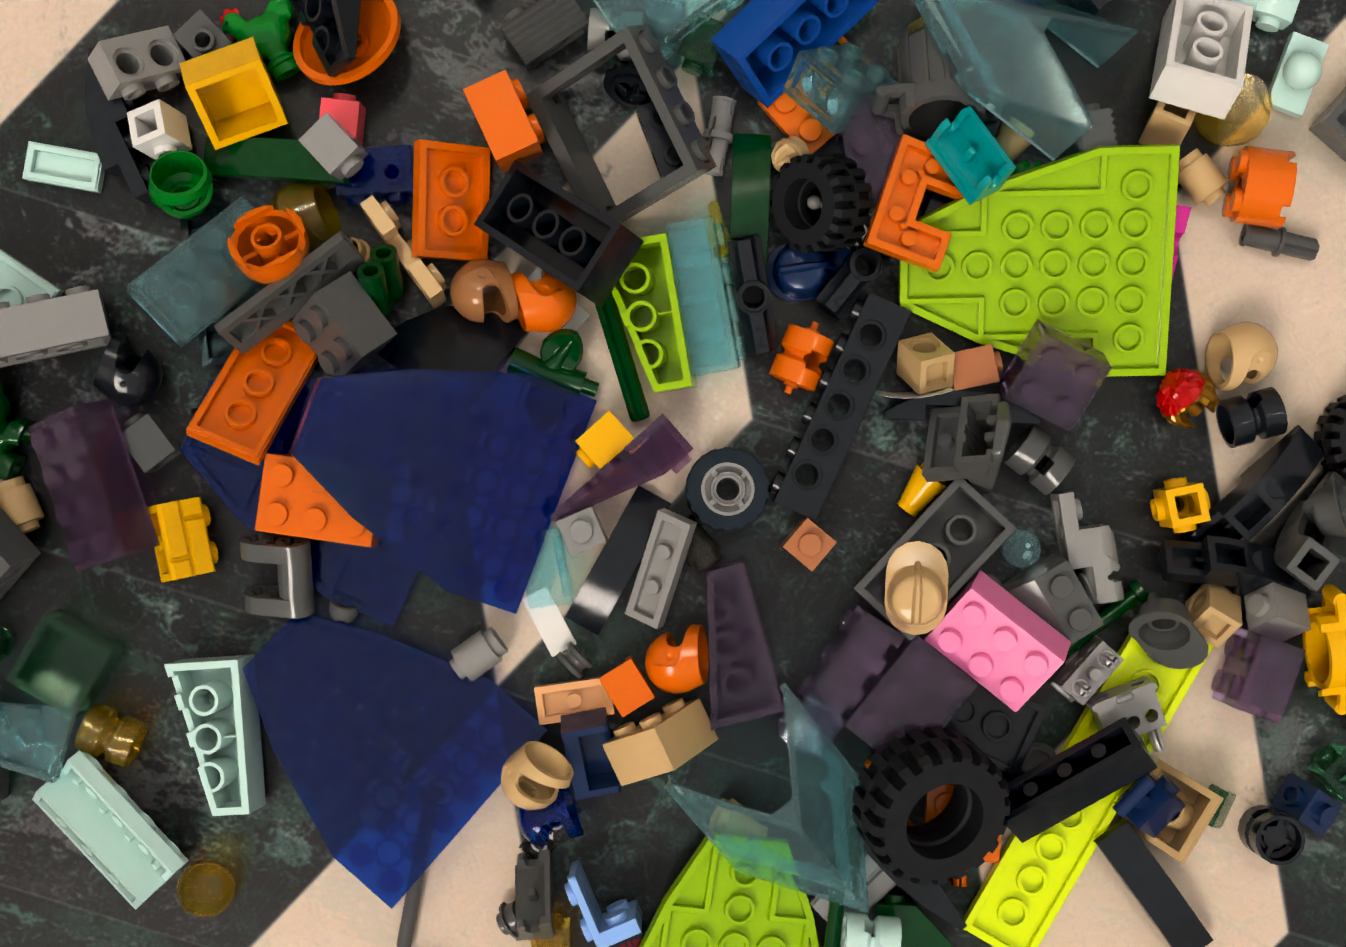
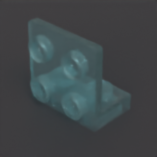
(832, 81)

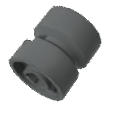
(1028, 452)

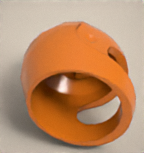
(543, 303)
(679, 667)

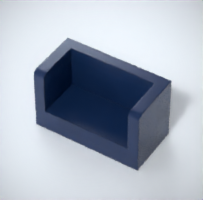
(582, 741)

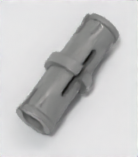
(719, 131)

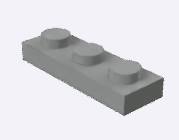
(660, 568)

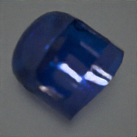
(538, 823)

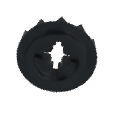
(618, 82)

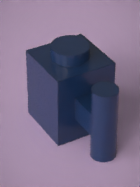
(1150, 803)

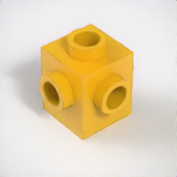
(1193, 505)

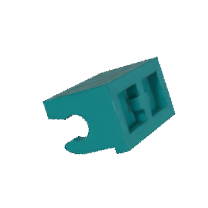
(970, 156)

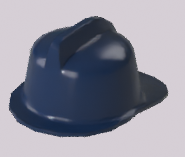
(799, 274)

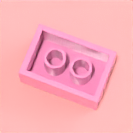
(999, 641)

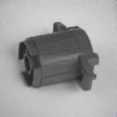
(925, 89)

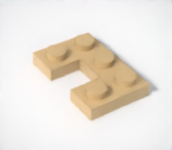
(387, 225)

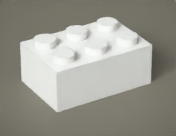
(1202, 55)

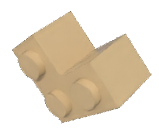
(660, 741)

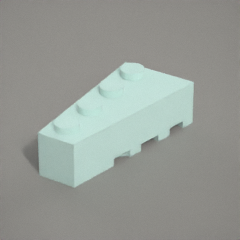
(222, 730)

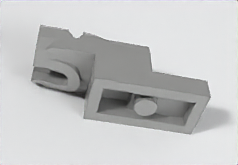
(1087, 548)

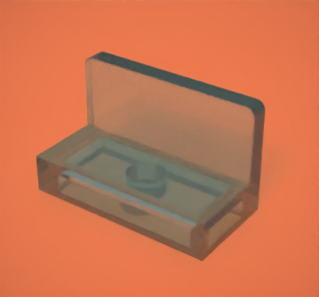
(550, 576)

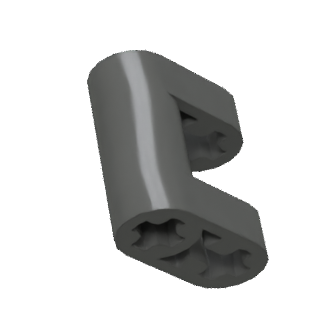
(295, 590)

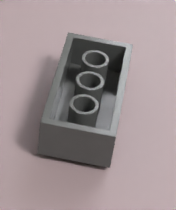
(957, 525)

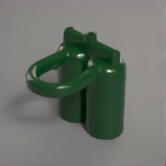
(382, 277)

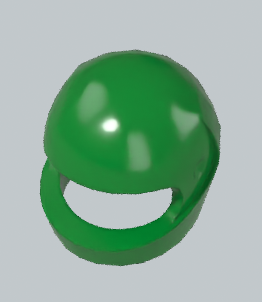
(180, 184)

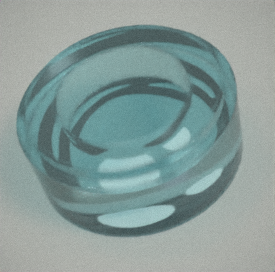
(1021, 549)

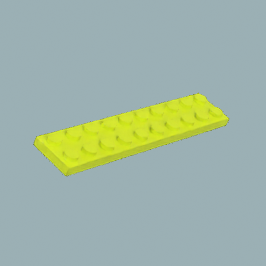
(1037, 875)

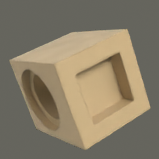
(925, 363)
(1215, 613)

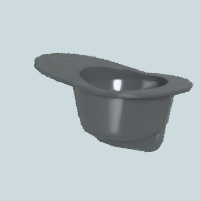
(1328, 508)
(1168, 634)

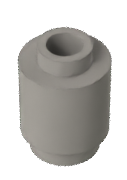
(478, 654)

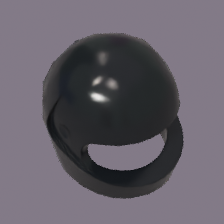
(127, 377)

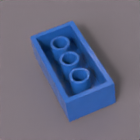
(768, 35)

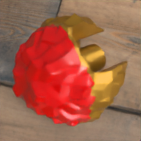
(1183, 393)

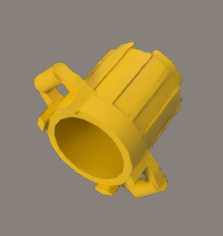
(1327, 648)

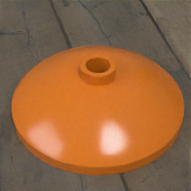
(376, 39)

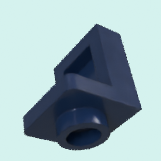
(1306, 804)

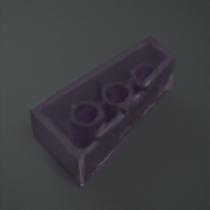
(843, 669)

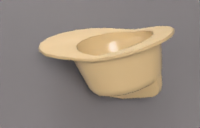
(916, 588)

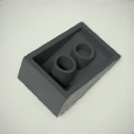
(1056, 596)

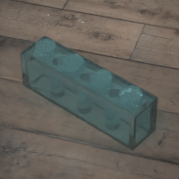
(704, 295)

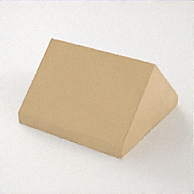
(1187, 827)

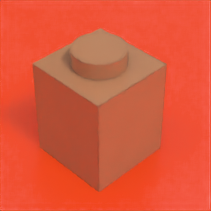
(976, 367)
(808, 543)

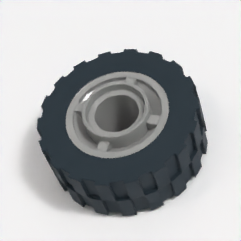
(750, 483)

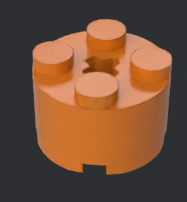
(1261, 186)

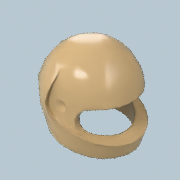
(1249, 347)
(535, 775)

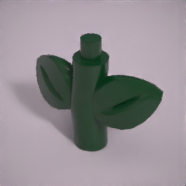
(559, 358)

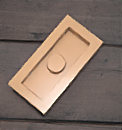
(570, 698)

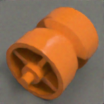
(801, 357)

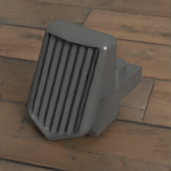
(968, 441)

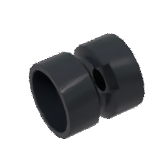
(1258, 414)
(1271, 835)

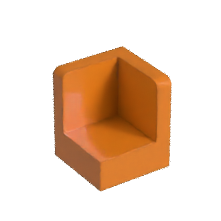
(627, 686)

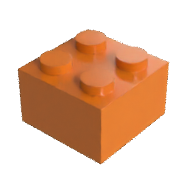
(501, 114)

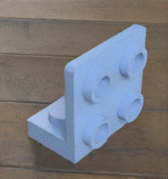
(606, 929)

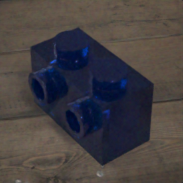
(385, 175)

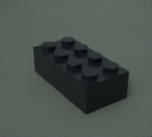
(559, 233)

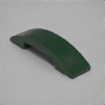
(750, 188)

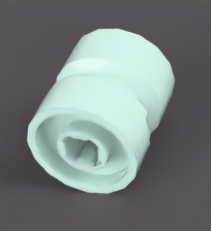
(863, 932)

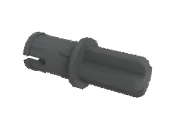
(1279, 242)

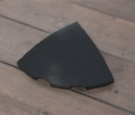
(452, 342)

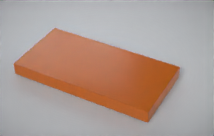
(254, 395)

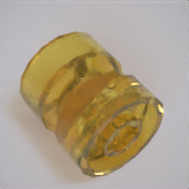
(108, 734)

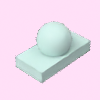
(1297, 74)

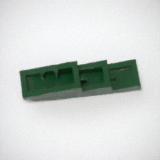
(267, 161)

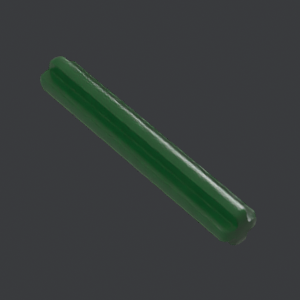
(622, 360)

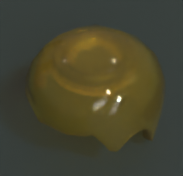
(206, 888)

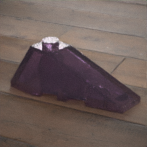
(643, 459)

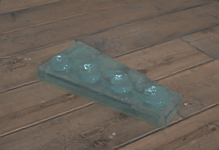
(35, 738)

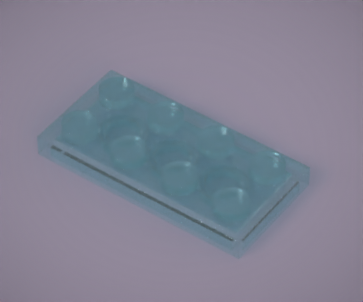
(195, 279)

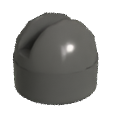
(341, 612)

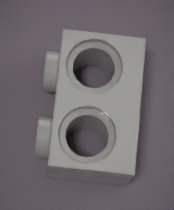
(136, 56)

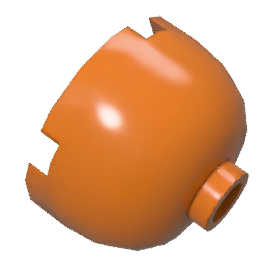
(262, 249)

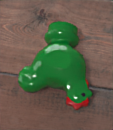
(271, 34)

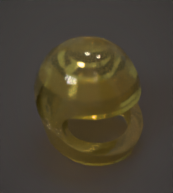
(310, 203)

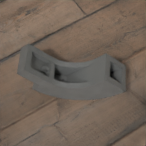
(1303, 549)

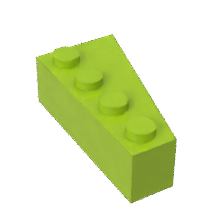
(653, 316)

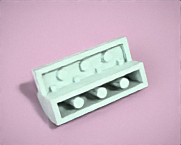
(110, 829)

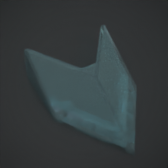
(1013, 67)
(808, 840)

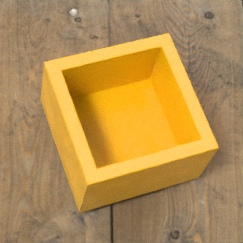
(233, 93)

